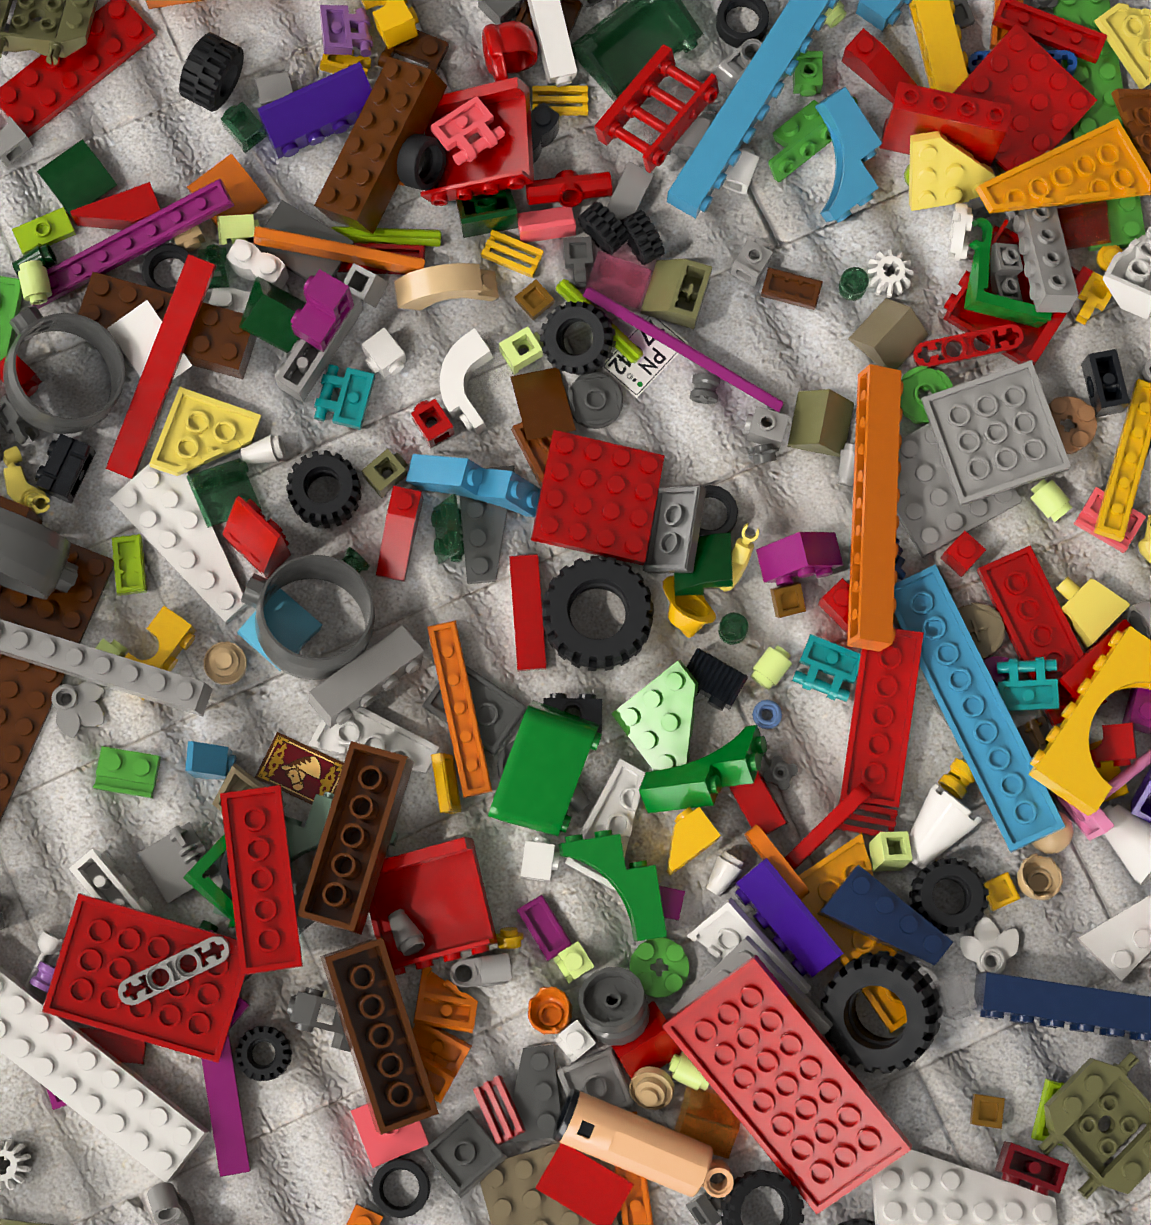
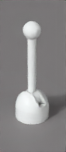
(48, 944)

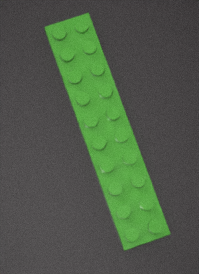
(1101, 81)

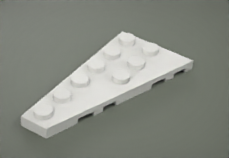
(170, 519)
(937, 1192)

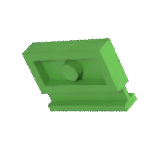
(127, 772)

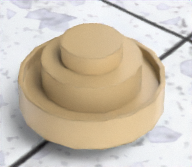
(225, 663)
(651, 1088)

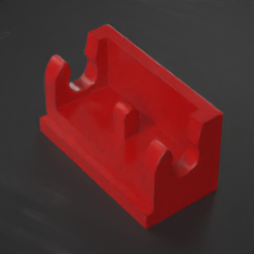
(759, 805)

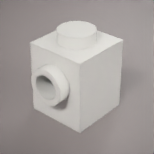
(384, 354)
(539, 860)

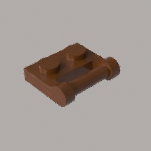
(421, 49)

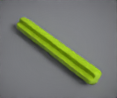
(393, 236)
(623, 343)

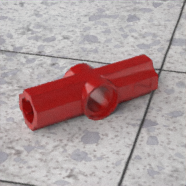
(569, 188)

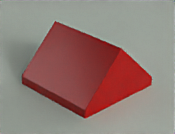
(651, 1048)

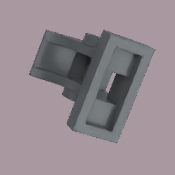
(305, 1010)

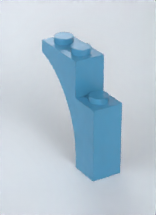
(853, 143)
(472, 481)

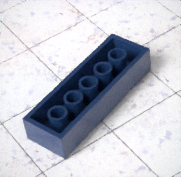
(1063, 1004)

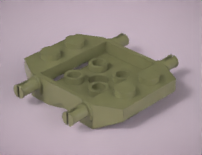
(58, 34)
(1074, 1117)

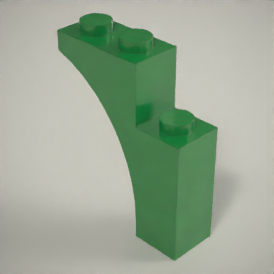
(702, 780)
(636, 886)

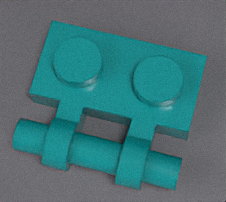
(352, 400)
(832, 660)
(1029, 694)

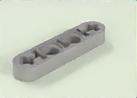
(173, 967)

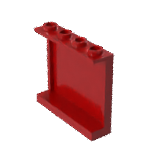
(964, 120)
(494, 169)
(1035, 338)
(442, 897)

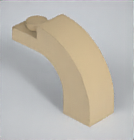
(445, 282)

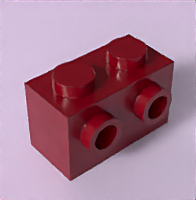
(1032, 1167)

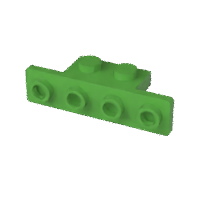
(801, 138)

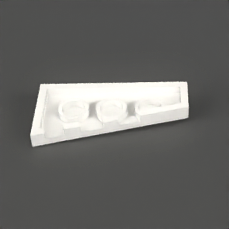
(376, 732)
(613, 811)
(728, 927)
(1122, 940)

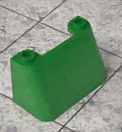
(544, 769)

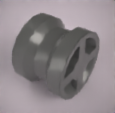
(705, 388)

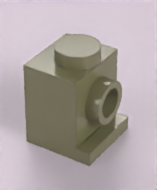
(386, 461)

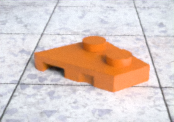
(443, 1004)

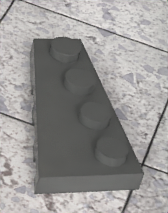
(482, 536)

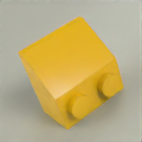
(689, 838)

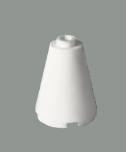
(939, 826)
(1131, 841)

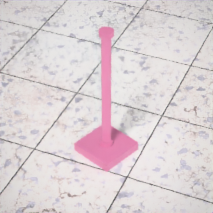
(1098, 822)

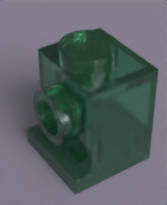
(240, 116)
(217, 256)

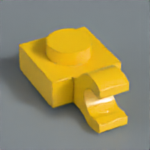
(1095, 295)

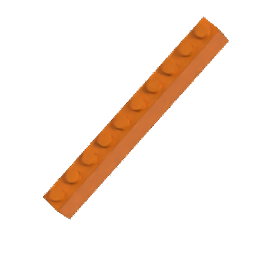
(875, 509)

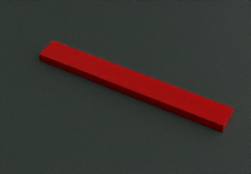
(161, 366)

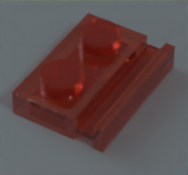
(1085, 224)

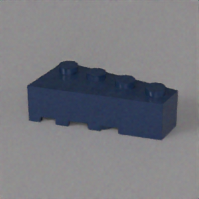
(879, 914)

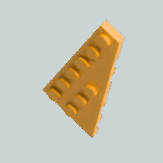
(1080, 171)
(822, 882)

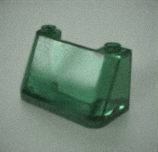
(630, 37)

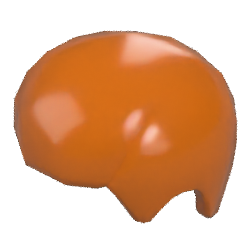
(550, 1010)

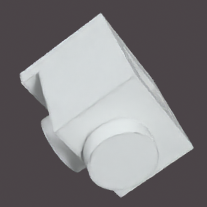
(574, 1041)

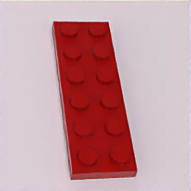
(46, 89)
(1032, 617)
(883, 719)
(261, 880)

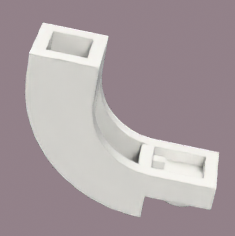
(458, 366)

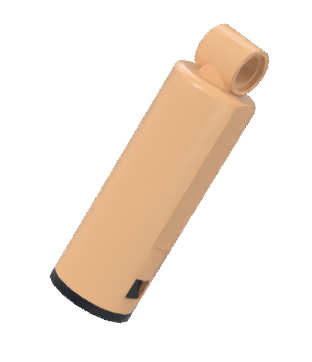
(640, 1146)

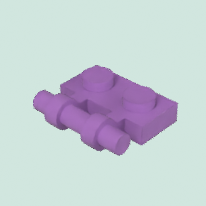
(337, 33)

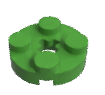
(916, 379)
(671, 955)

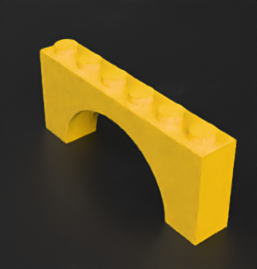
(1066, 760)

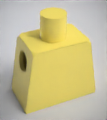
(1090, 608)

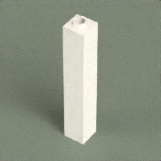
(553, 41)

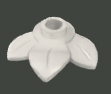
(989, 942)

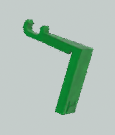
(992, 304)
(206, 886)

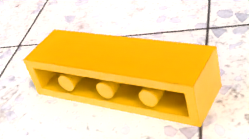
(939, 43)

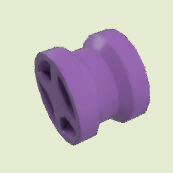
(43, 977)

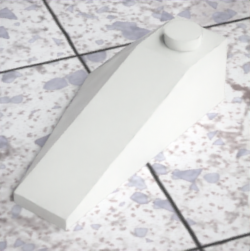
(1130, 276)

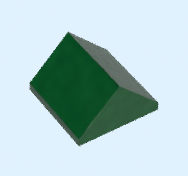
(487, 213)
(270, 314)

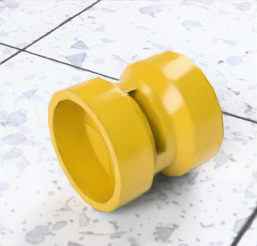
(957, 779)

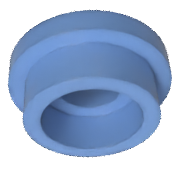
(769, 705)

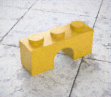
(394, 20)
(173, 636)

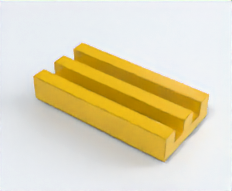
(562, 90)
(491, 244)
(446, 783)

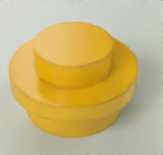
(1105, 255)
(509, 938)

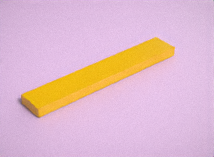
(1127, 465)

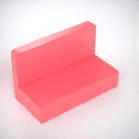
(546, 224)

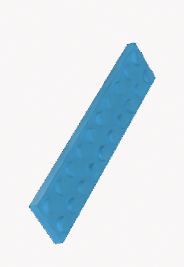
(975, 711)

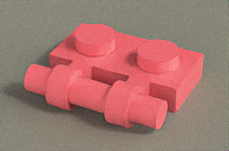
(463, 123)

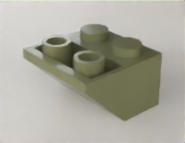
(677, 291)

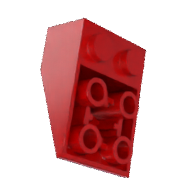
(255, 538)

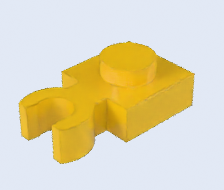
(335, 63)

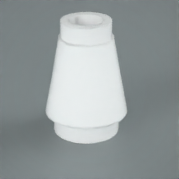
(266, 450)
(725, 871)

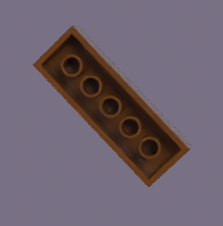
(367, 164)
(215, 337)
(355, 838)
(379, 1035)

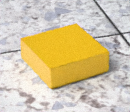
(1001, 891)

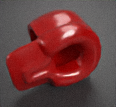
(508, 48)

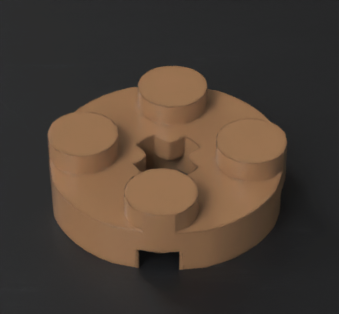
(1082, 417)

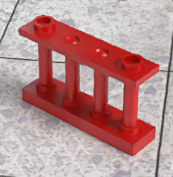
(646, 86)

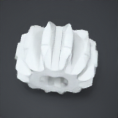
(882, 266)
(17, 1164)

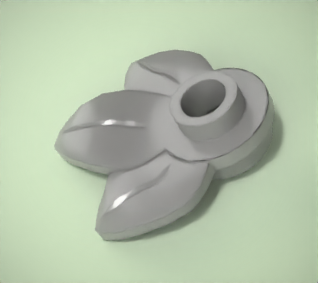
(82, 708)

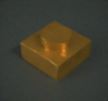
(534, 299)
(788, 600)
(987, 1111)

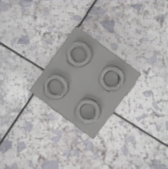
(172, 859)

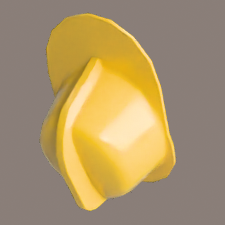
(687, 611)

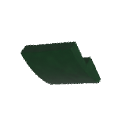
(76, 177)
(711, 566)

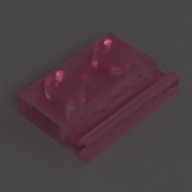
(619, 279)

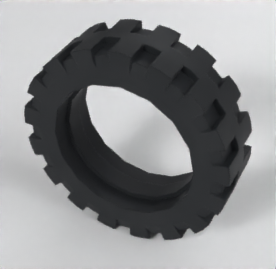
(753, 1179)

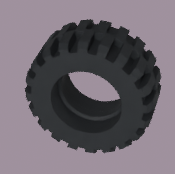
(597, 575)
(912, 990)

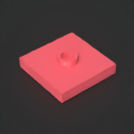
(388, 1145)

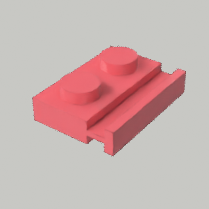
(1089, 515)

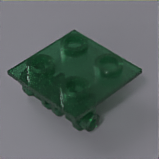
(219, 487)
(447, 524)

